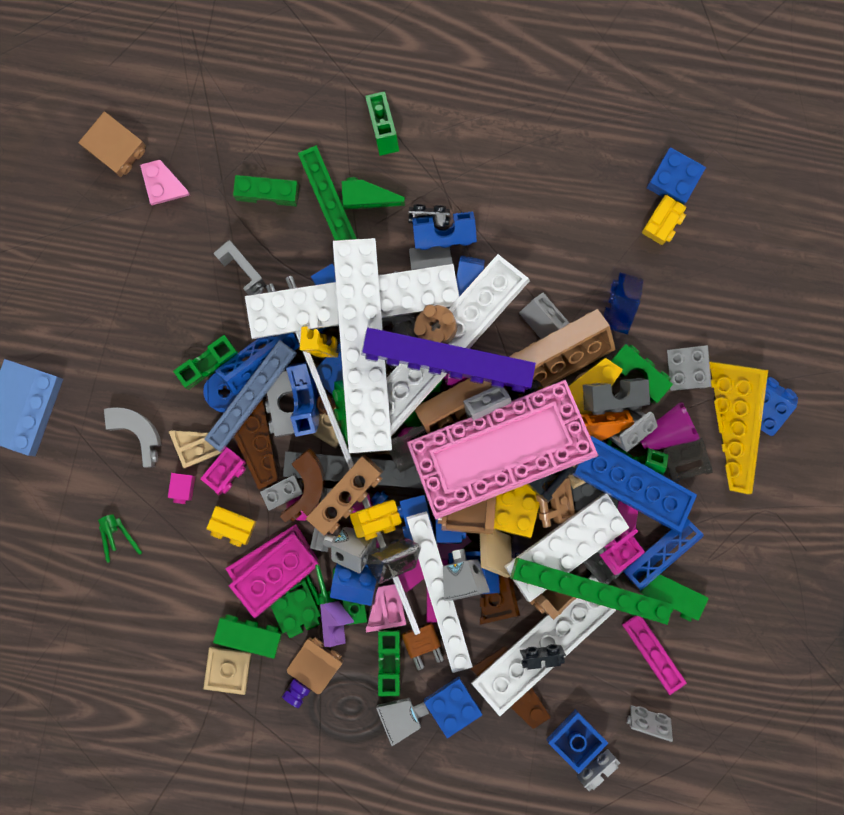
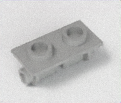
(282, 492)
(605, 763)

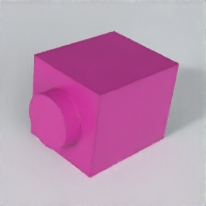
(181, 488)

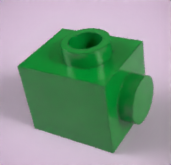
(356, 611)

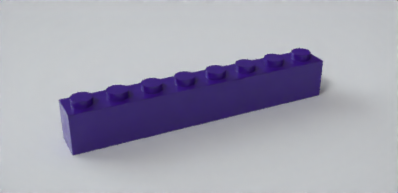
(448, 359)

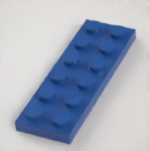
(637, 486)

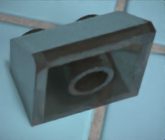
(393, 559)

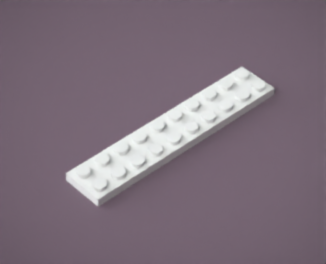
(317, 305)
(477, 311)
(362, 379)

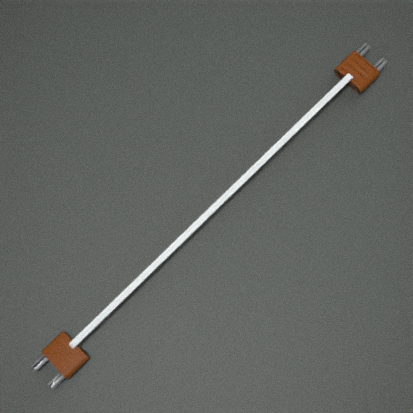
(419, 639)

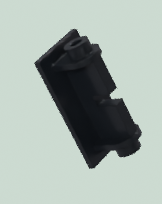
(438, 213)
(552, 655)

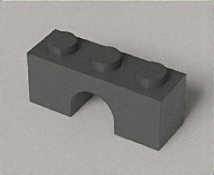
(632, 394)

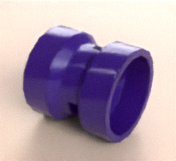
(296, 693)

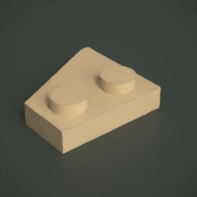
(192, 447)

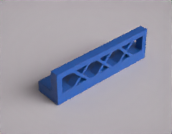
(244, 370)
(661, 550)

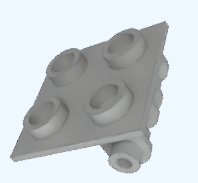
(689, 368)
(650, 723)

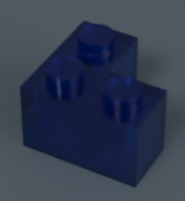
(624, 302)

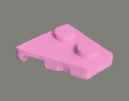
(161, 183)
(386, 609)

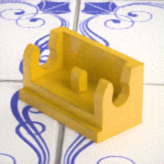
(315, 343)

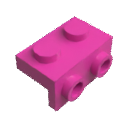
(223, 471)
(623, 552)

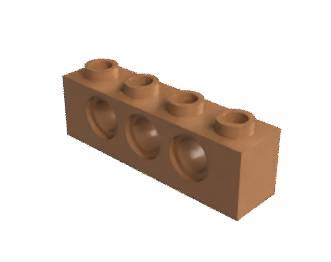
(319, 516)

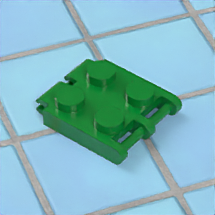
(296, 609)

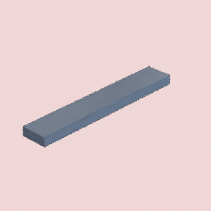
(250, 396)

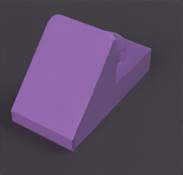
(333, 622)

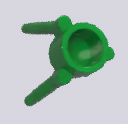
(108, 526)
(324, 596)

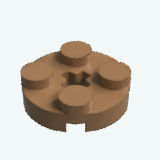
(432, 315)

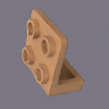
(552, 603)
(315, 665)

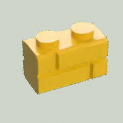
(664, 219)
(375, 519)
(231, 525)

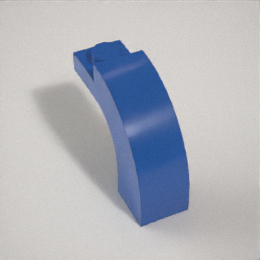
(306, 413)

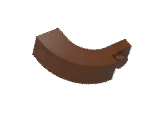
(313, 477)

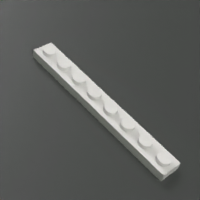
(444, 610)

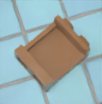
(113, 144)
(473, 519)

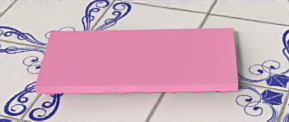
(501, 449)

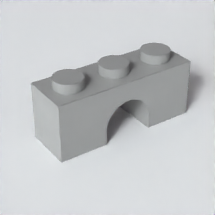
(281, 421)

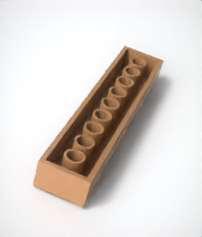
(554, 356)

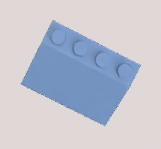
(25, 406)

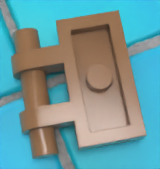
(561, 505)

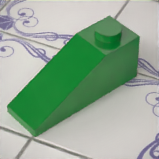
(382, 123)
(362, 194)

